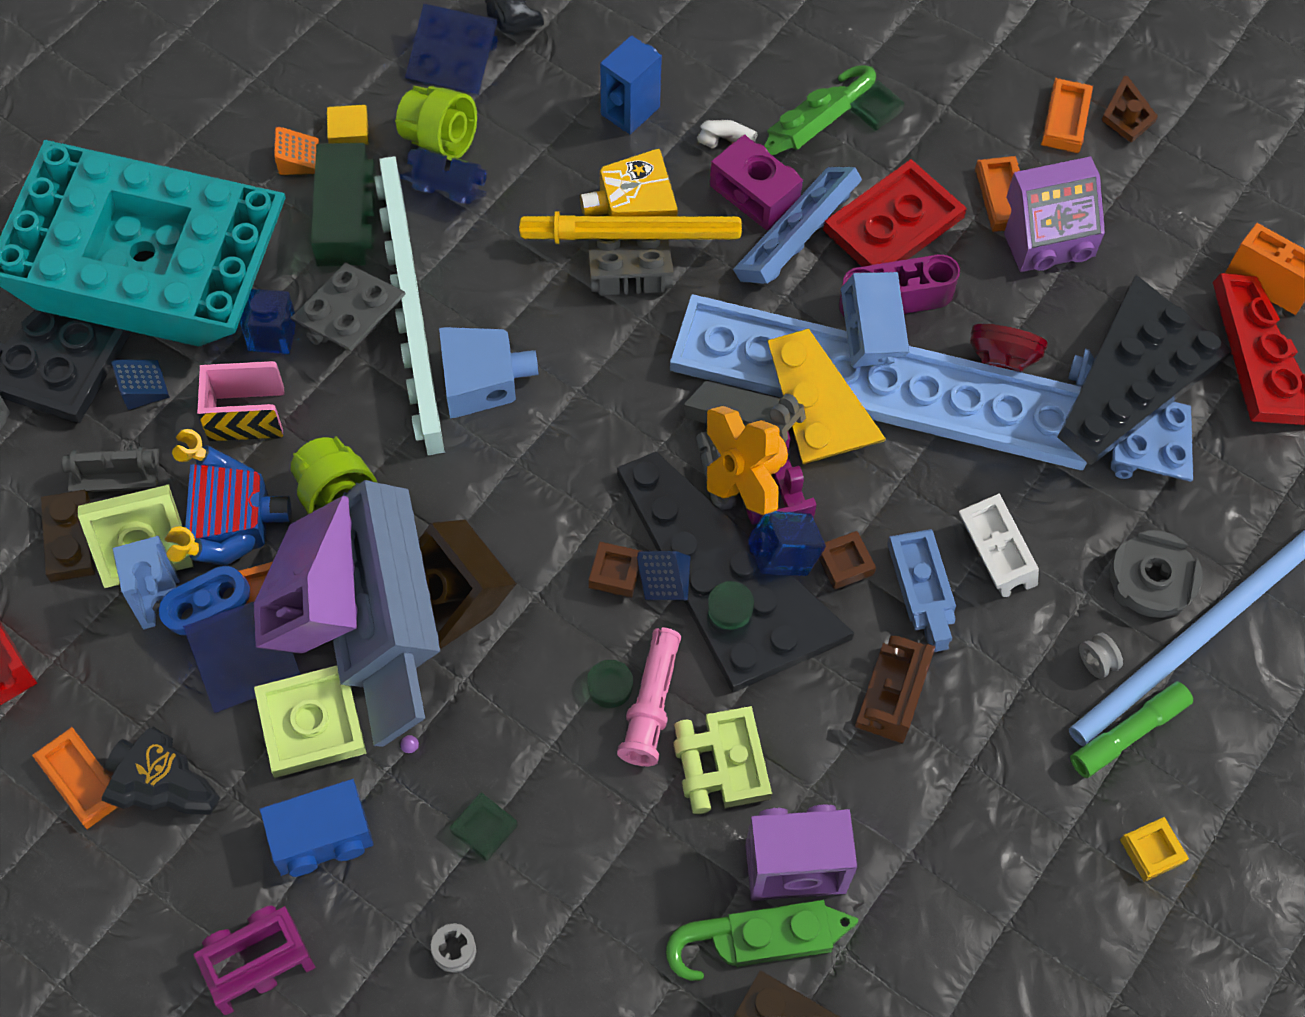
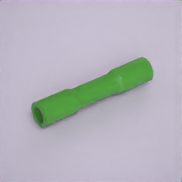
(1110, 745)

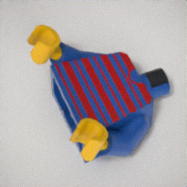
(224, 506)

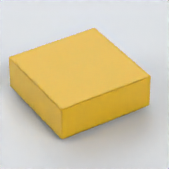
(347, 124)
(1154, 849)

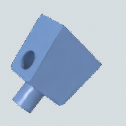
(481, 369)

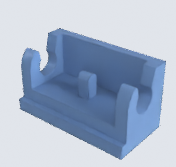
(874, 318)
(145, 576)

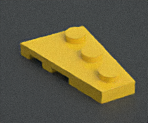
(833, 413)

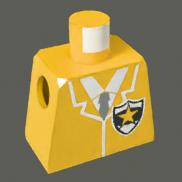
(632, 189)

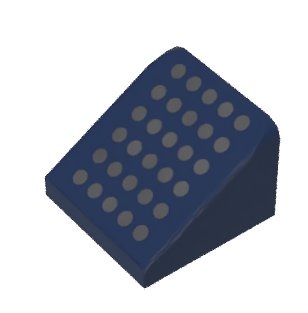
(140, 382)
(664, 574)

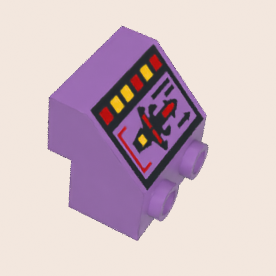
(1055, 214)

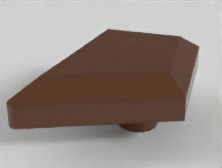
(1129, 111)

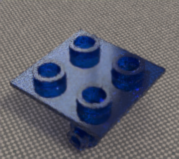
(451, 49)
(229, 657)

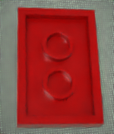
(895, 217)

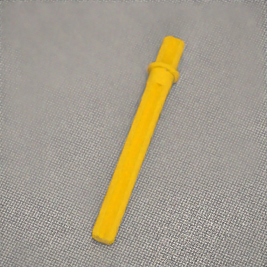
(629, 227)

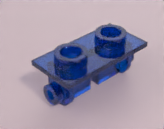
(459, 181)

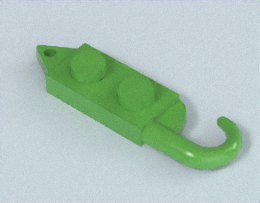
(818, 111)
(762, 935)

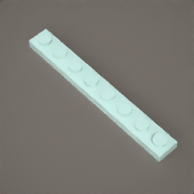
(410, 317)

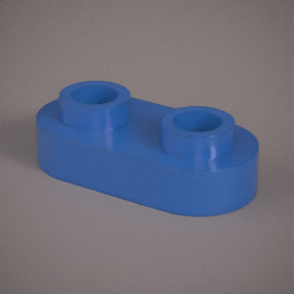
(204, 596)

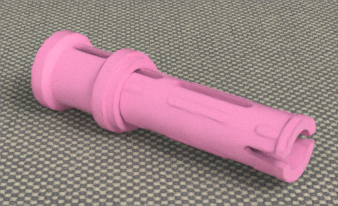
(648, 715)

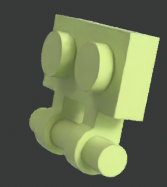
(736, 755)

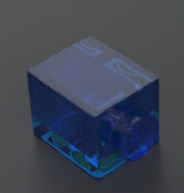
(268, 321)
(786, 543)

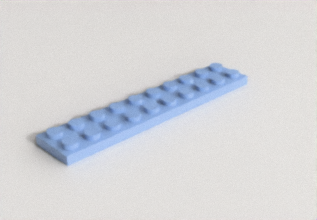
(916, 392)

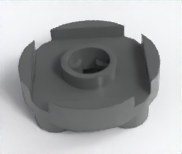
(1141, 593)

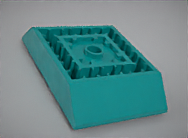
(93, 211)

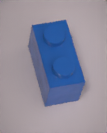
(630, 84)
(317, 828)

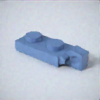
(924, 585)

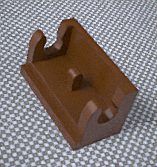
(895, 688)

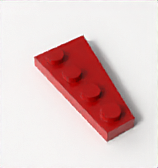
(1262, 355)

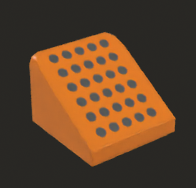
(294, 152)

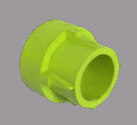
(437, 120)
(326, 471)

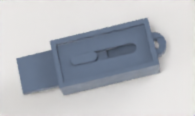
(393, 609)

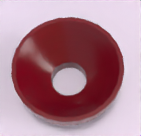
(1007, 346)

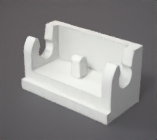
(1000, 545)

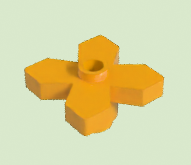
(746, 459)

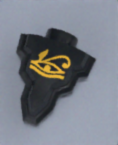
(156, 776)

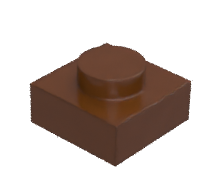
(846, 560)
(614, 569)

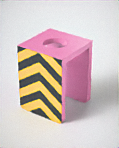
(239, 381)

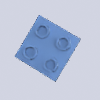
(1158, 446)

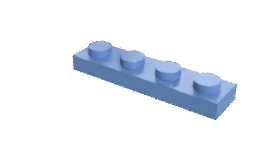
(797, 225)

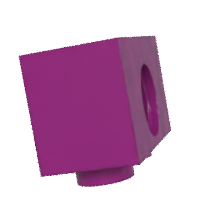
(755, 181)

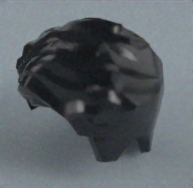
(513, 15)

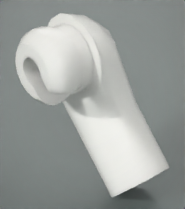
(726, 129)

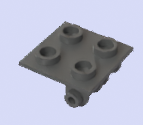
(630, 259)
(347, 307)

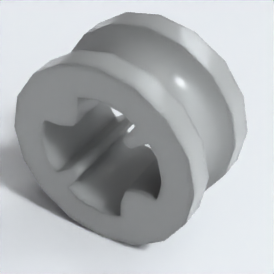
(1101, 655)
(439, 944)

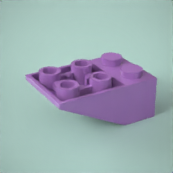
(309, 584)

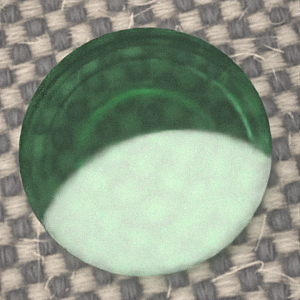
(730, 605)
(610, 683)

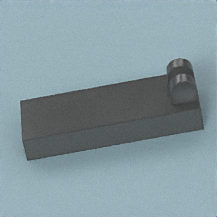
(750, 405)

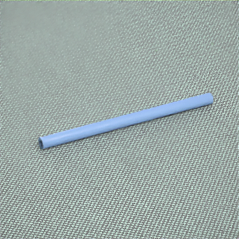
(1188, 642)

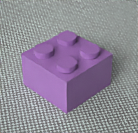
(800, 853)

